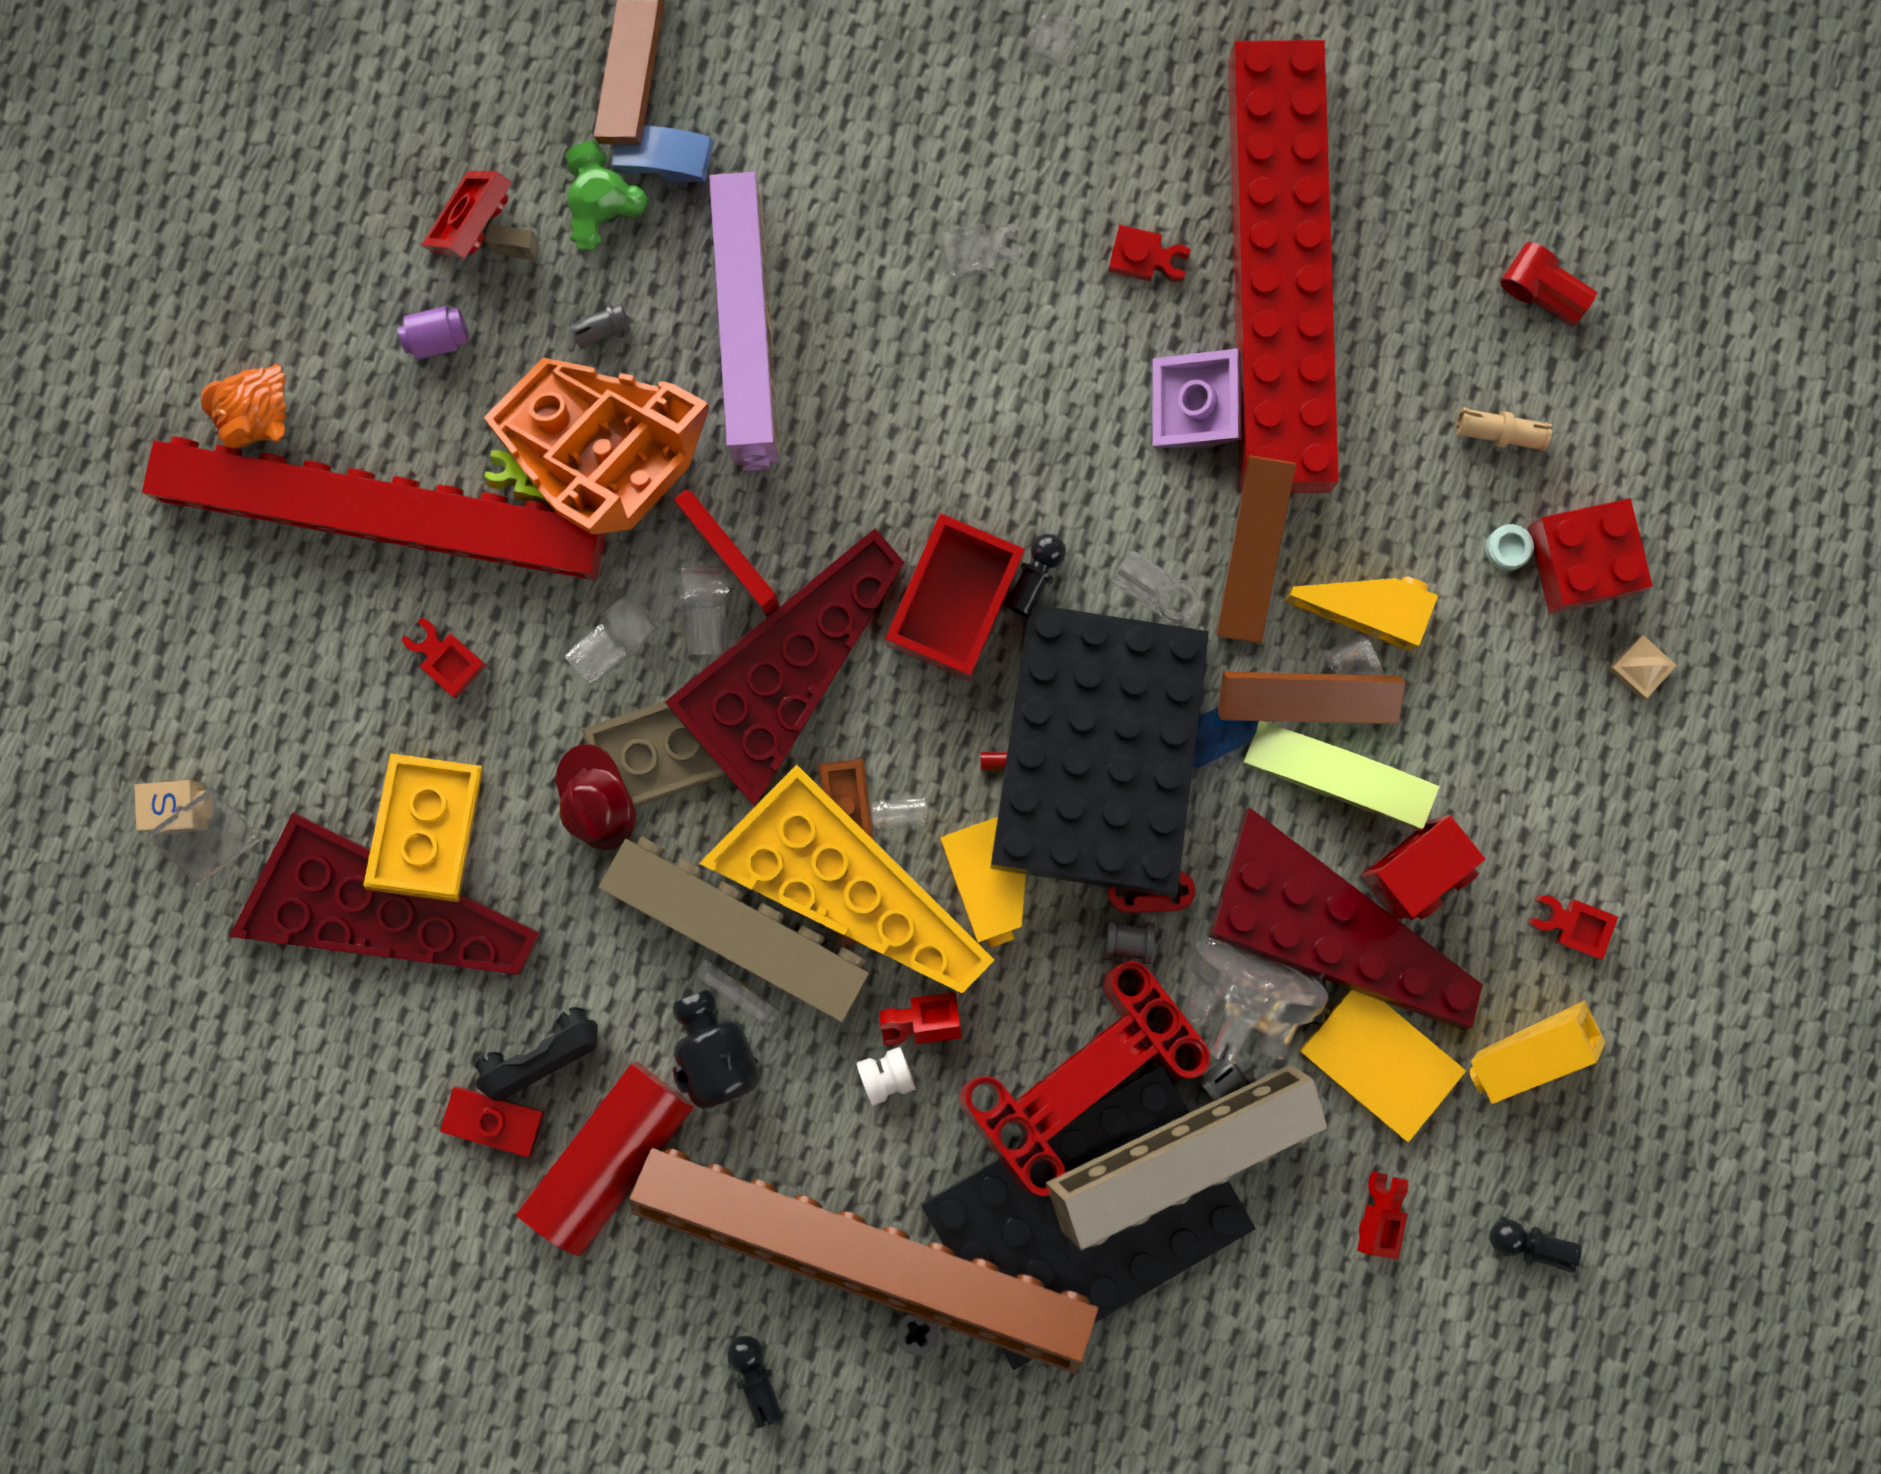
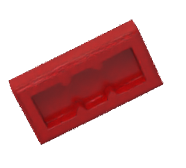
(492, 1122)

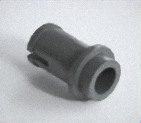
(602, 325)

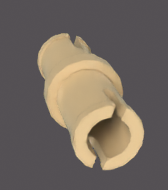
(1503, 429)

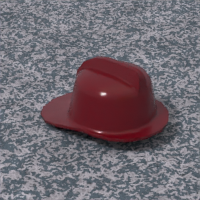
(594, 798)

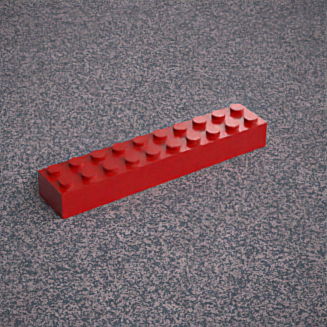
(1283, 258)

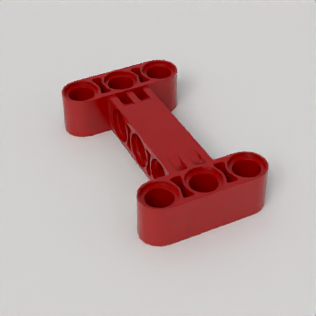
(1086, 1076)

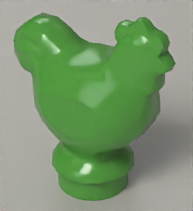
(598, 195)

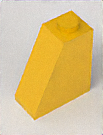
(989, 895)
(1538, 1054)

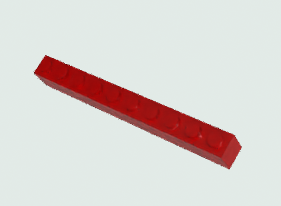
(370, 508)

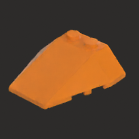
(598, 441)

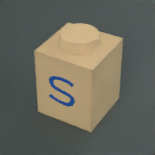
(159, 800)

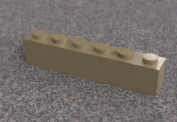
(735, 929)
(1186, 1156)

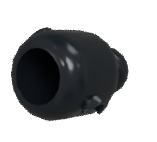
(714, 1057)

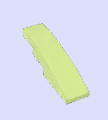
(1341, 775)

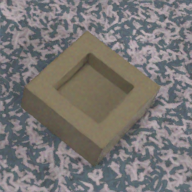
(512, 242)

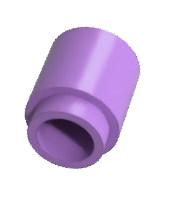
(433, 332)

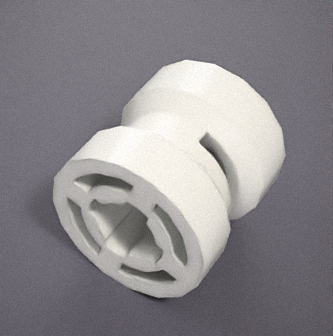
(886, 1076)

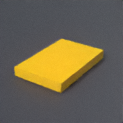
(423, 827)
(1382, 1062)

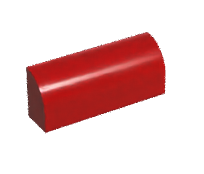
(604, 1160)

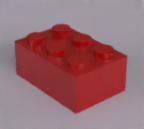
(954, 597)

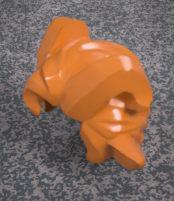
(247, 406)

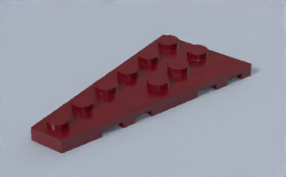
(768, 684)
(317, 900)
(1311, 919)

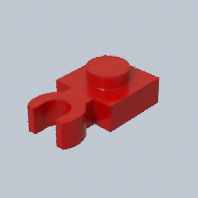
(1139, 254)
(448, 661)
(1579, 927)

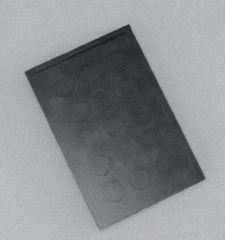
(1101, 751)
(1020, 1233)

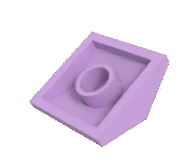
(1197, 399)

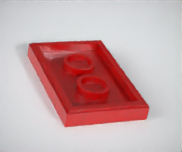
(727, 552)

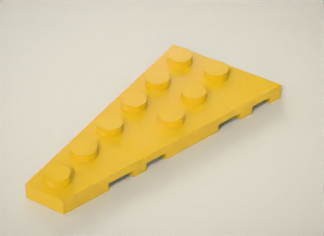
(826, 867)

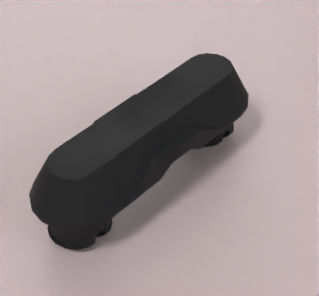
(504, 1078)

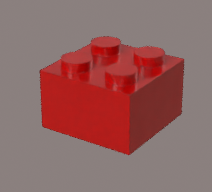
(1590, 556)
(1423, 869)

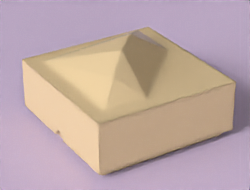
(1642, 667)

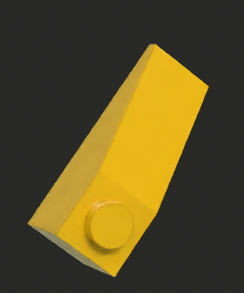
(1382, 608)

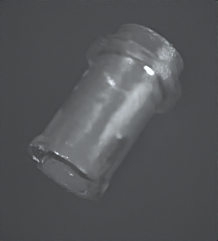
(898, 813)

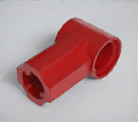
(1539, 279)

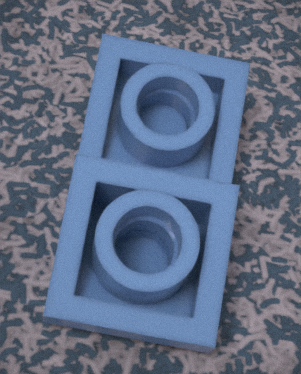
(666, 151)

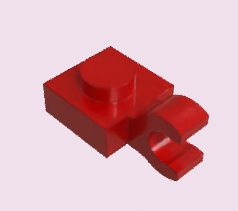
(929, 1019)
(1384, 1224)

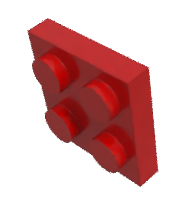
(467, 212)

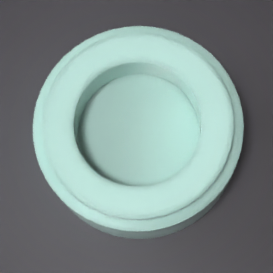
(1509, 547)

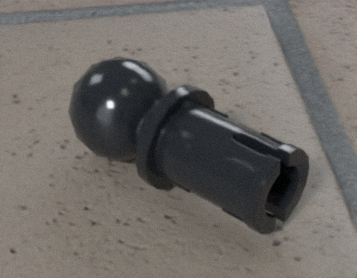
(1047, 553)
(1511, 1239)
(746, 1356)

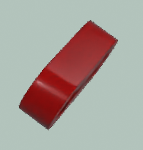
(1155, 903)

